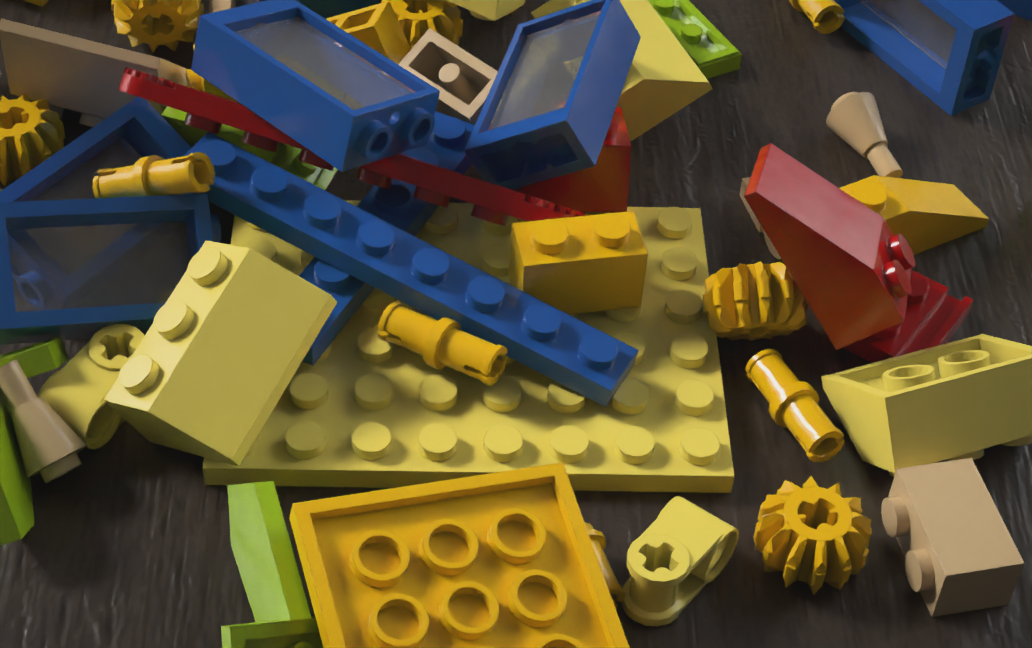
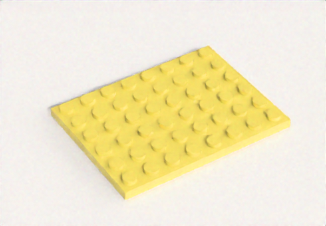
(392, 421)

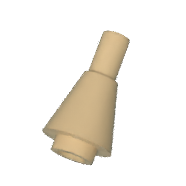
(859, 124)
(43, 436)

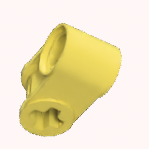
(84, 382)
(675, 561)

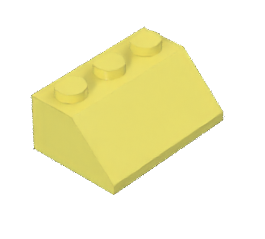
(661, 72)
(220, 353)
(936, 402)

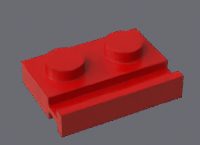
(928, 322)

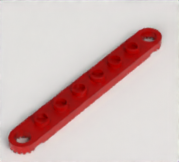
(432, 182)

